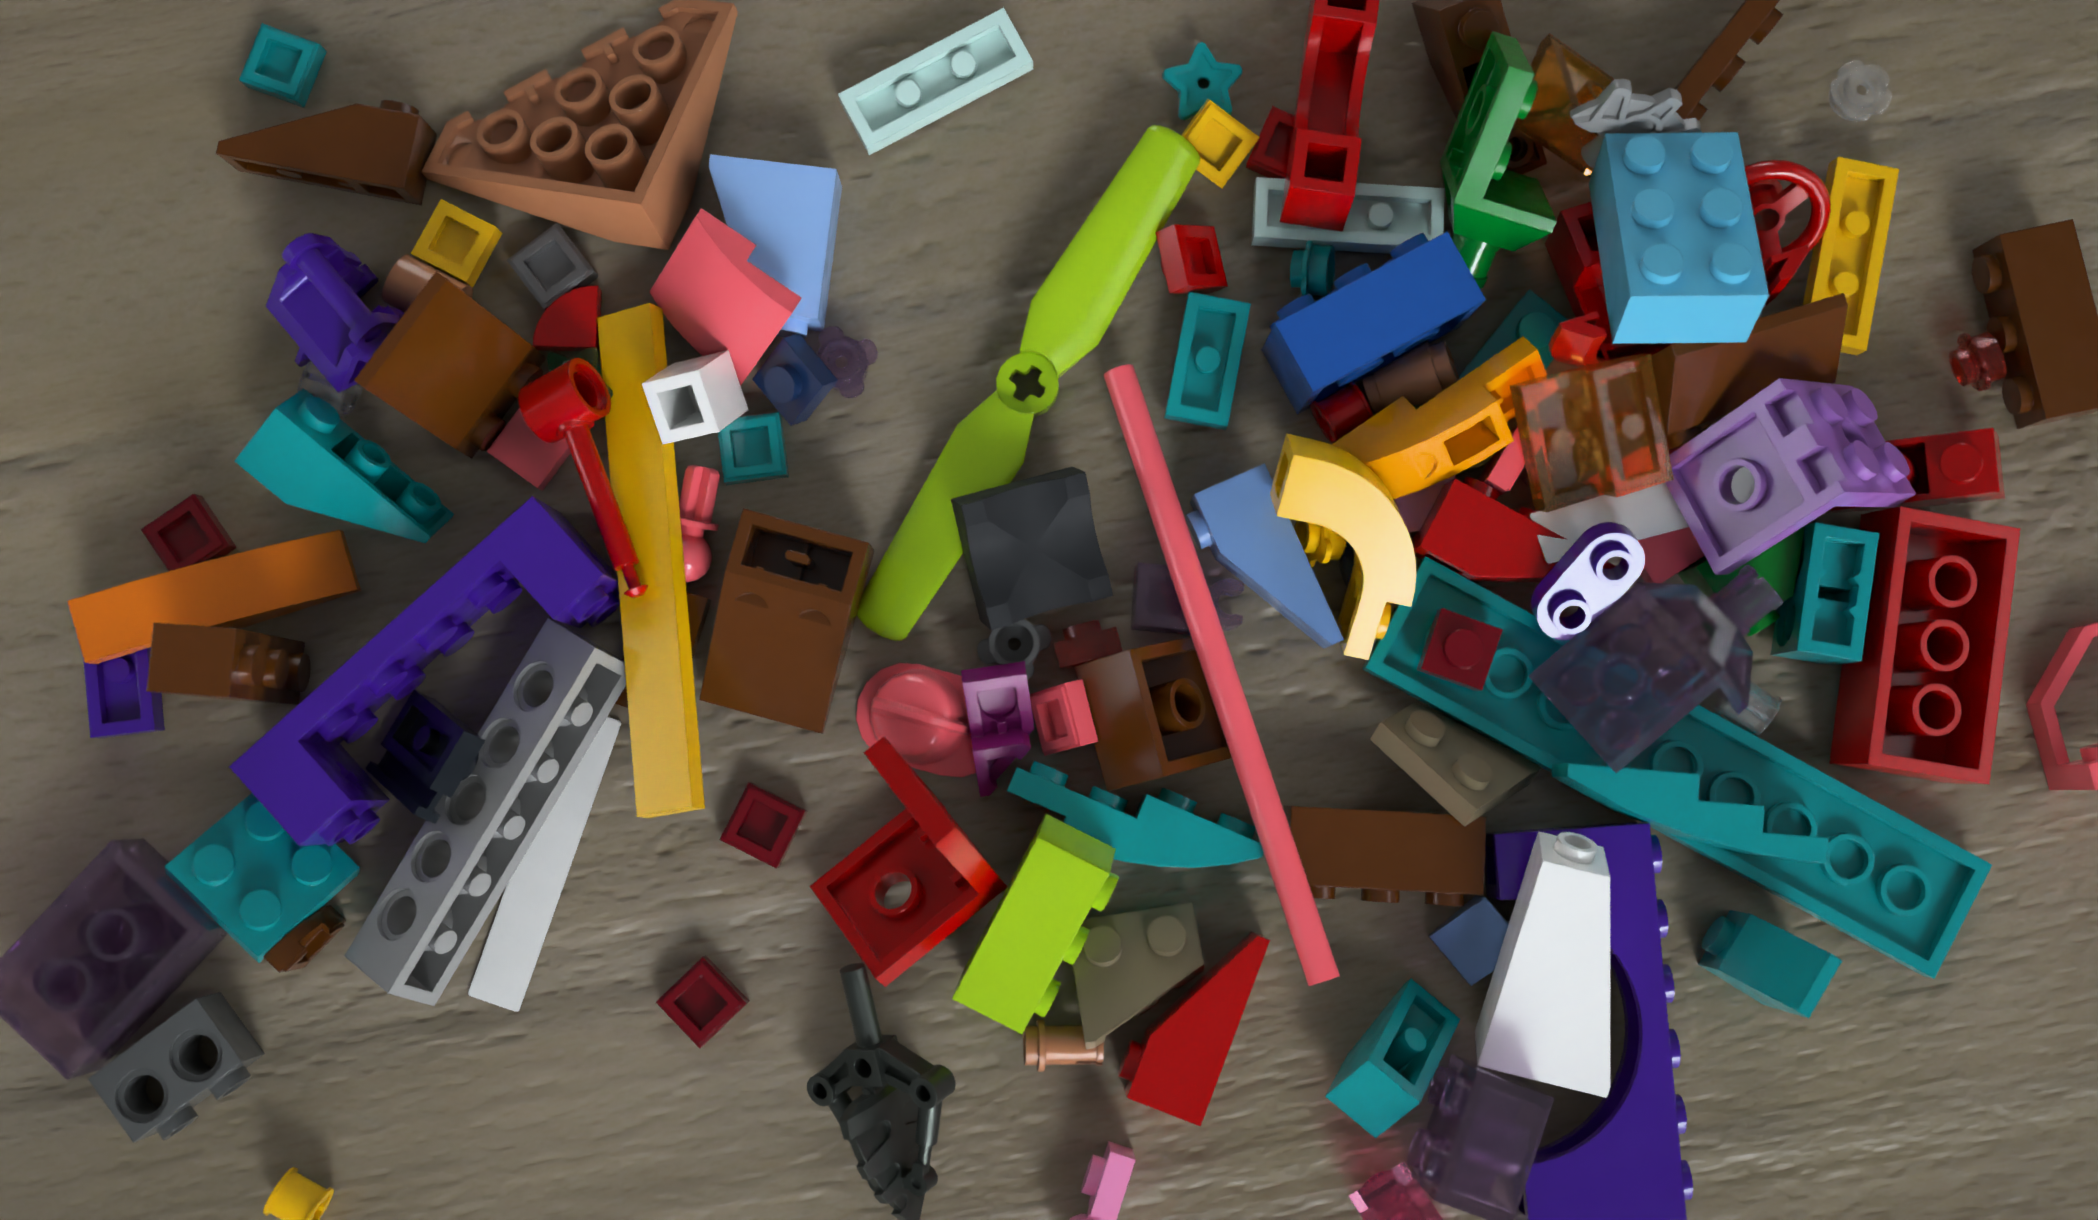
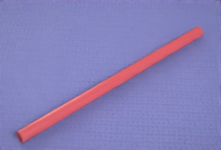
(1221, 677)

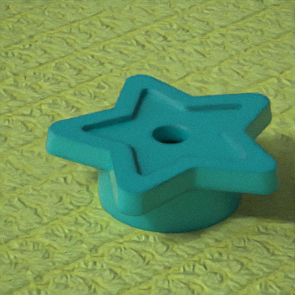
(1202, 66)

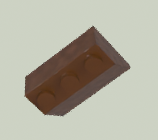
(1710, 380)

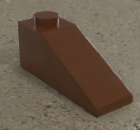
(343, 149)

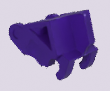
(322, 308)

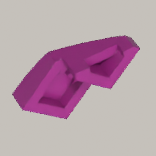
(998, 719)

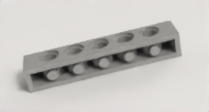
(491, 820)

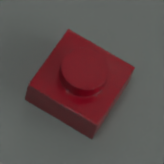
(1459, 649)

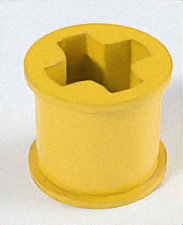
(297, 1198)

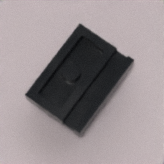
(426, 755)

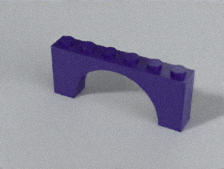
(1628, 1150)

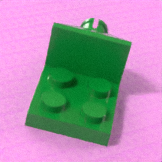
(1482, 198)

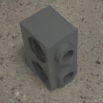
(174, 1060)

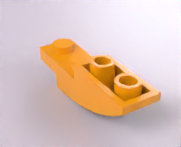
(1448, 432)

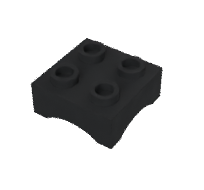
(1031, 547)

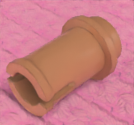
(1058, 1046)

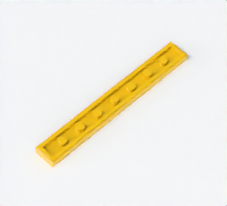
(657, 623)

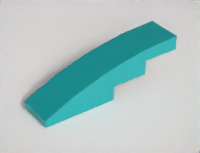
(1673, 805)

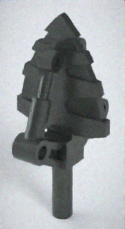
(899, 1106)

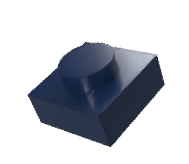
(794, 379)

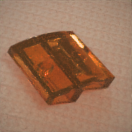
(1592, 432)

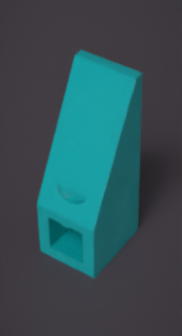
(330, 469)

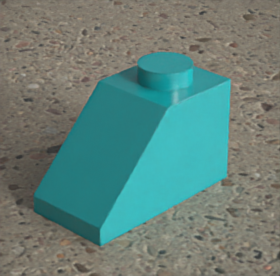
(1768, 962)
(1394, 1060)

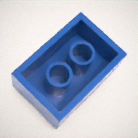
(1370, 319)

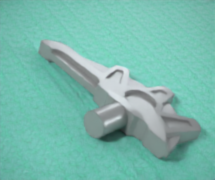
(1625, 112)

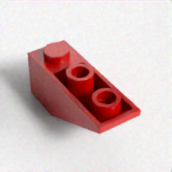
(1949, 469)
(1482, 536)

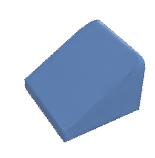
(1472, 938)

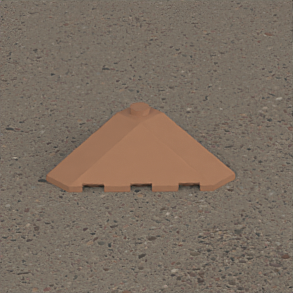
(606, 142)

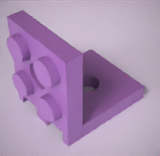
(1807, 453)

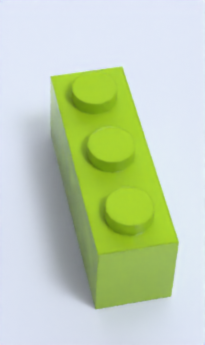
(1037, 925)

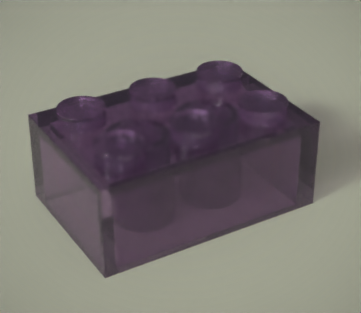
(103, 958)

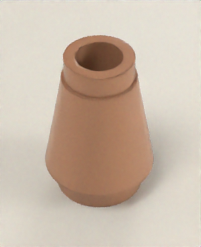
(1415, 375)

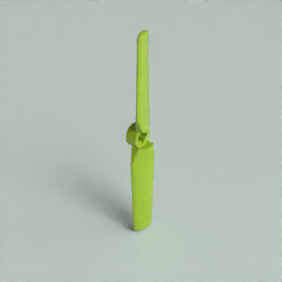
(1060, 329)

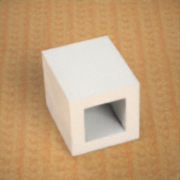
(695, 397)

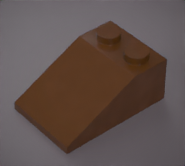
(452, 367)

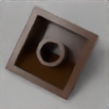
(1152, 713)

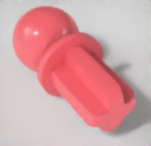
(696, 513)

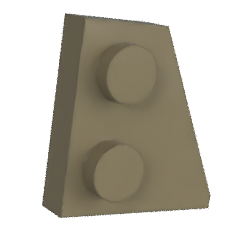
(1453, 762)
(1132, 964)

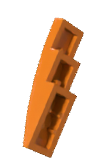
(215, 593)

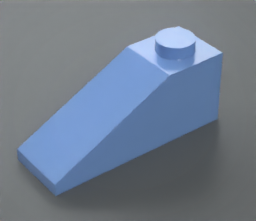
(1262, 550)

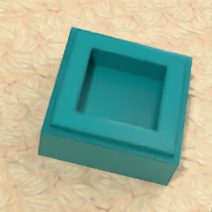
(283, 65)
(753, 449)

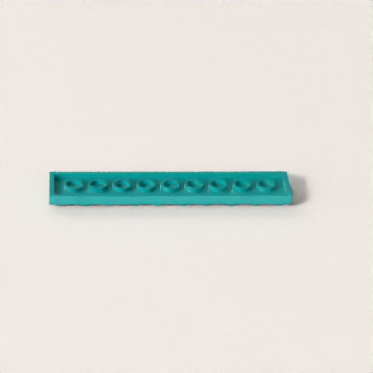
(1884, 873)

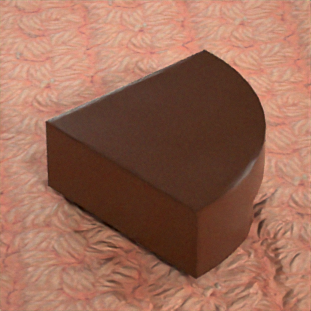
(305, 940)

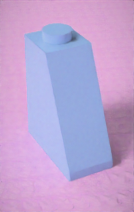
(792, 221)

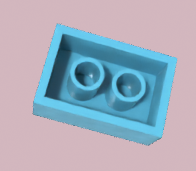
(1677, 238)

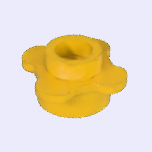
(1319, 542)

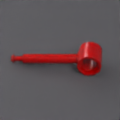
(566, 406)

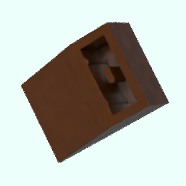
(784, 620)

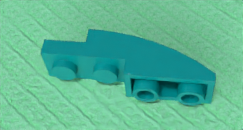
(1159, 833)

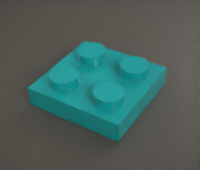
(258, 877)

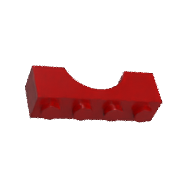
(1327, 114)

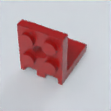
(916, 846)

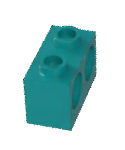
(1830, 598)

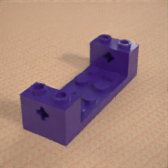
(300, 764)

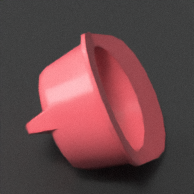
(921, 716)

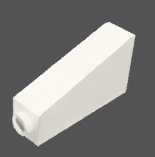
(1552, 976)

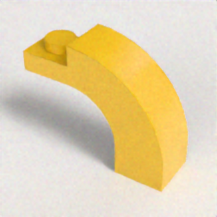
(1343, 494)

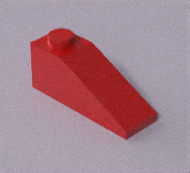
(1190, 1041)

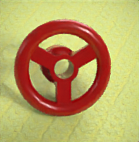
(1768, 194)

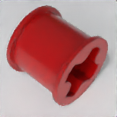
(1341, 412)

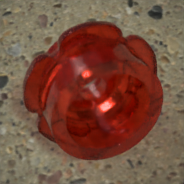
(1977, 361)

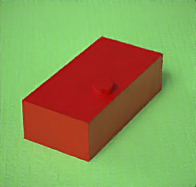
(1931, 649)

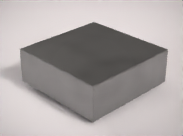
(552, 266)

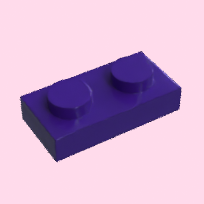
(119, 697)

